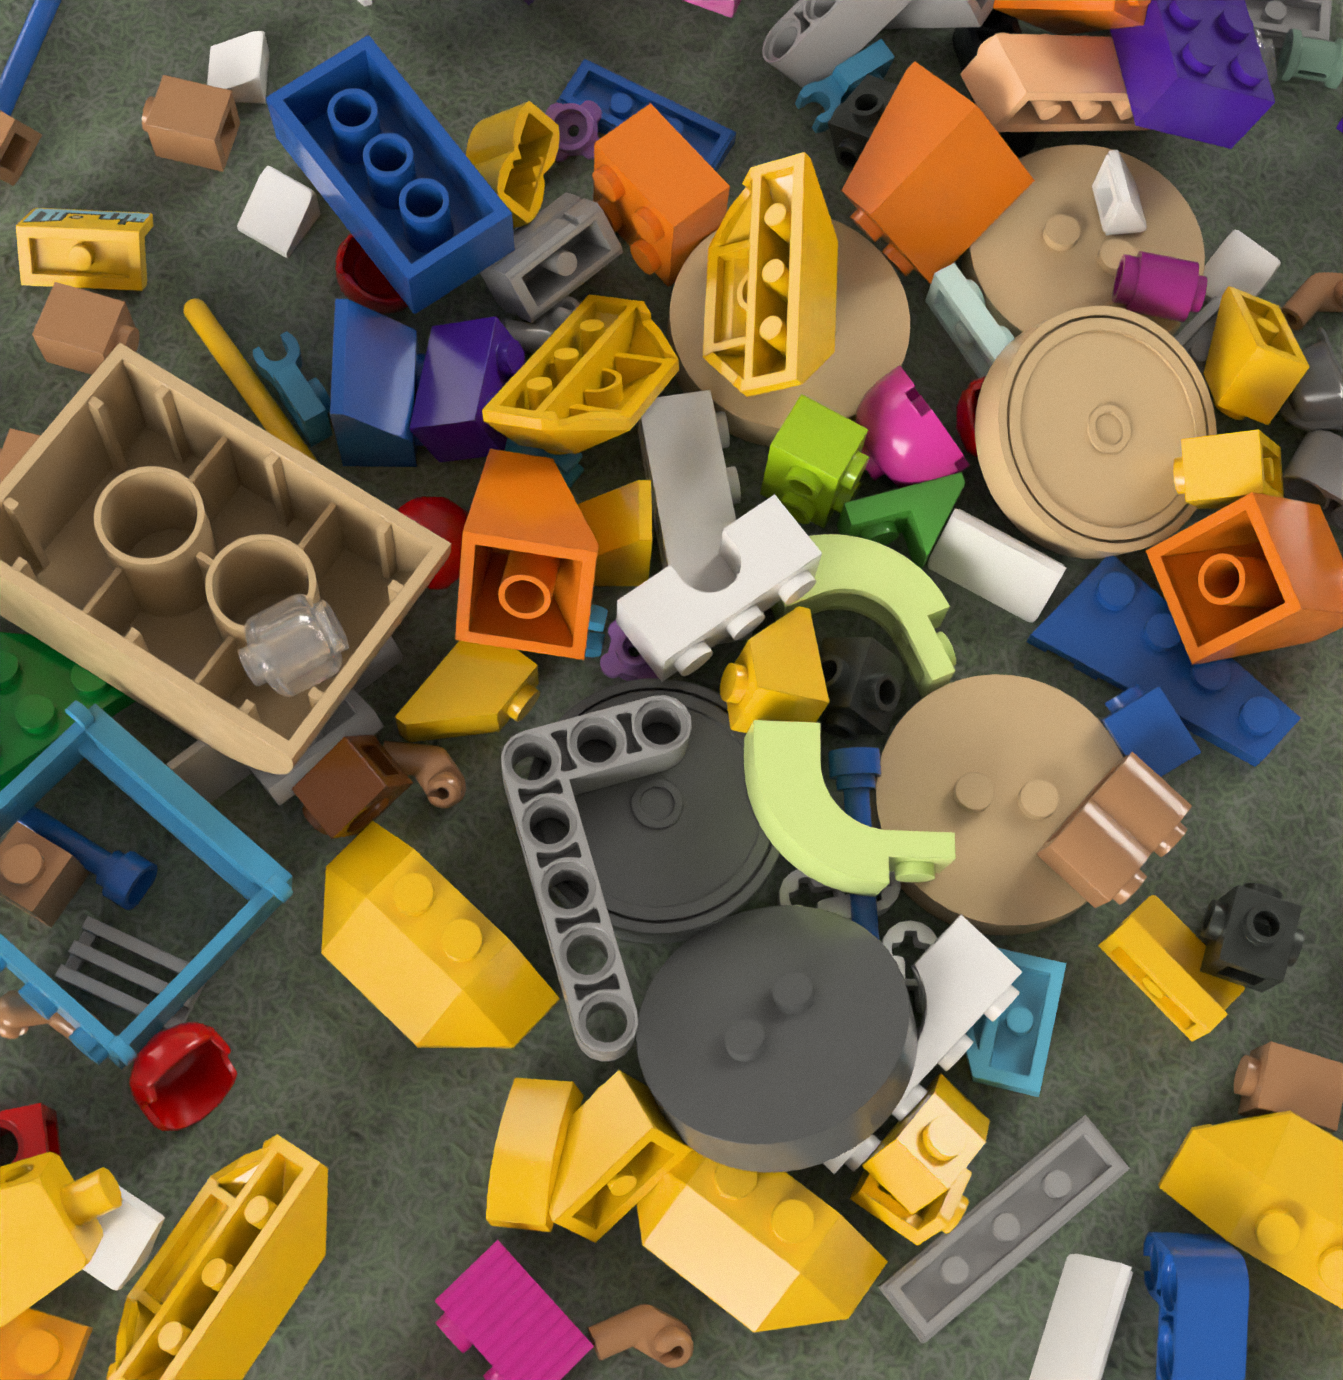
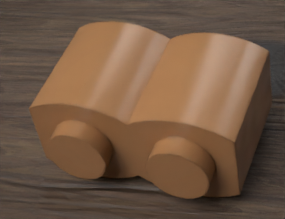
(1116, 832)

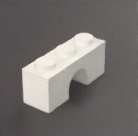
(680, 625)

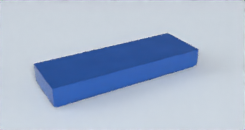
(623, 98)

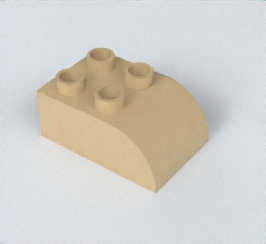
(168, 523)

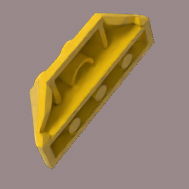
(772, 281)
(586, 379)
(425, 950)
(1270, 1191)
(757, 1244)
(227, 1270)

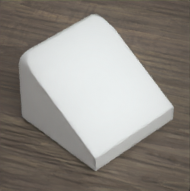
(241, 67)
(1118, 197)
(279, 212)
(1239, 264)
(126, 1241)

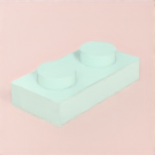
(965, 318)

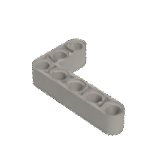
(824, 34)
(571, 857)

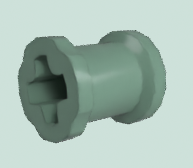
(1311, 59)

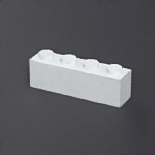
(690, 487)

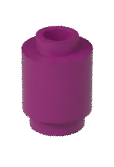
(1159, 286)

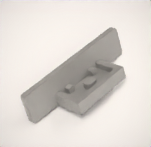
(214, 773)

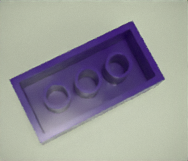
(1195, 70)

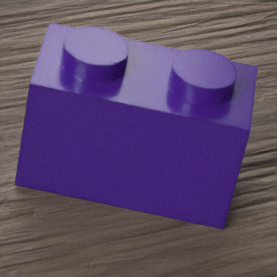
(459, 377)

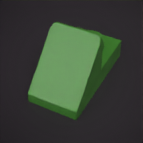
(914, 511)

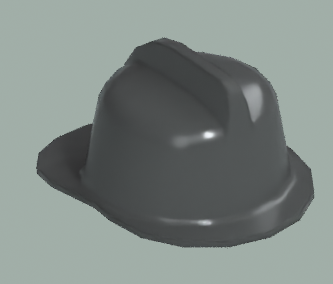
(1318, 396)

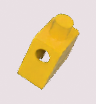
(47, 1227)

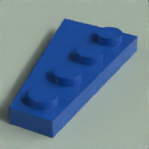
(1127, 636)

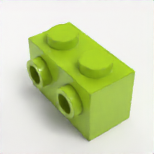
(815, 462)

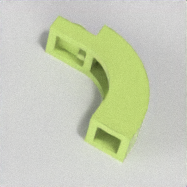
(892, 592)
(814, 832)

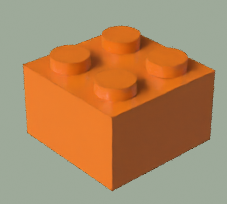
(657, 192)

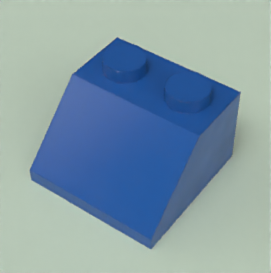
(374, 387)

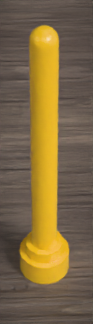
(242, 375)

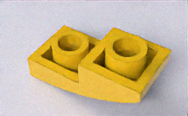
(529, 1152)

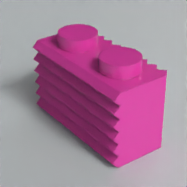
(510, 1321)

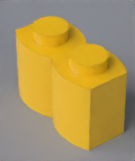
(513, 155)

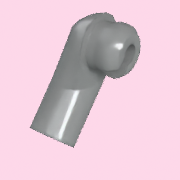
(534, 334)

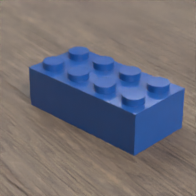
(392, 173)

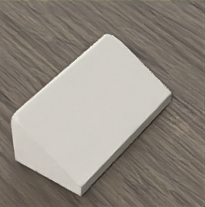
(995, 566)
(1082, 1319)

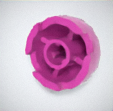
(905, 434)

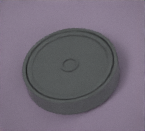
(673, 843)
(777, 1038)

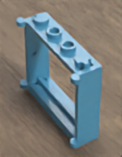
(191, 822)

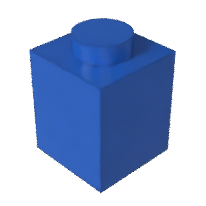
(1149, 729)

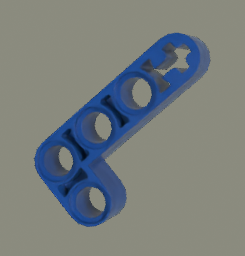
(1201, 1306)

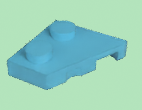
(1016, 1044)

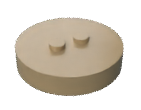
(1051, 245)
(869, 340)
(1086, 431)
(1002, 771)

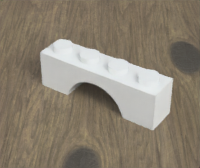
(958, 983)

